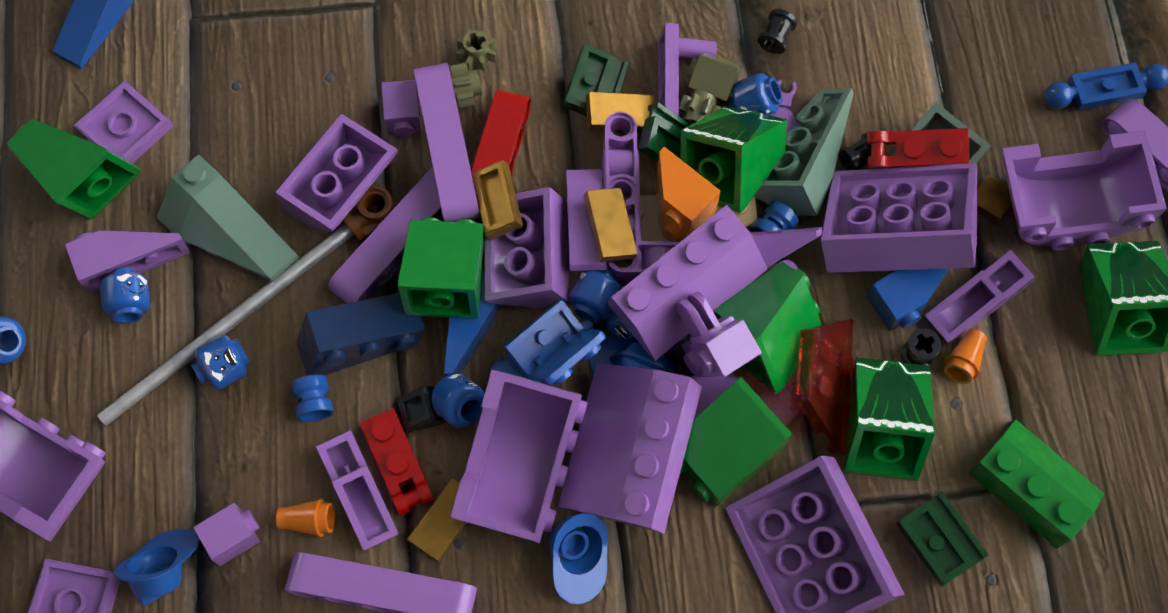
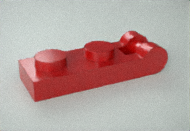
(919, 148)
(396, 460)

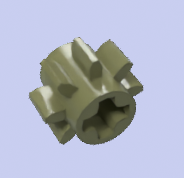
(476, 50)
(465, 84)
(697, 106)

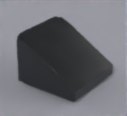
(418, 411)

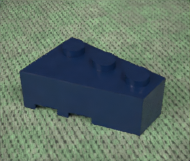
(356, 333)

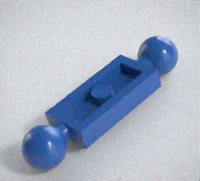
(1106, 86)

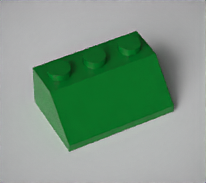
(1037, 485)

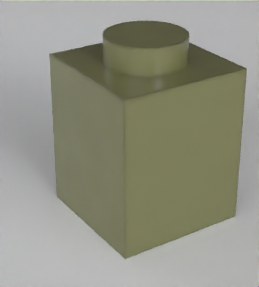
(713, 75)

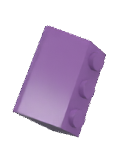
(335, 175)
(532, 261)

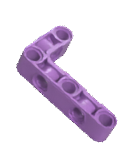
(621, 171)

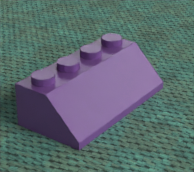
(712, 260)

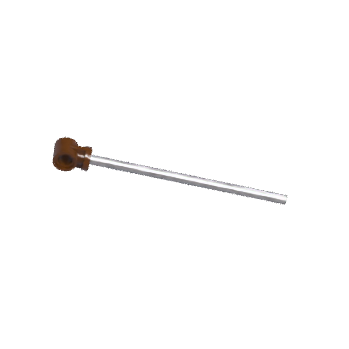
(357, 224)

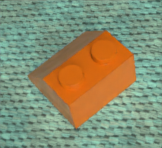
(682, 197)

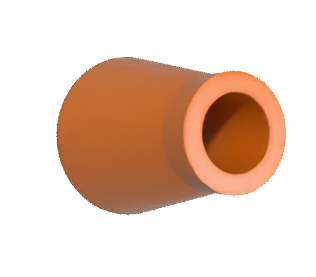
(965, 359)
(308, 518)

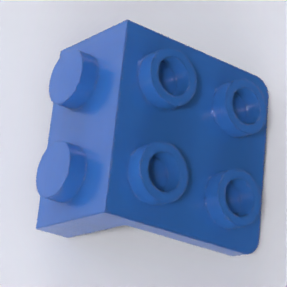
(553, 345)

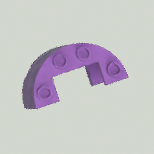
(1083, 194)
(518, 456)
(42, 471)

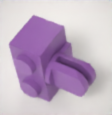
(715, 344)

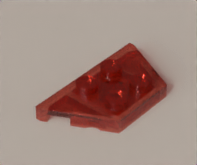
(825, 380)

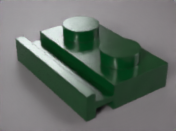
(593, 73)
(660, 131)
(941, 539)

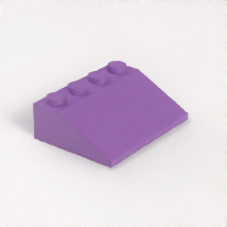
(901, 219)
(631, 445)
(814, 544)

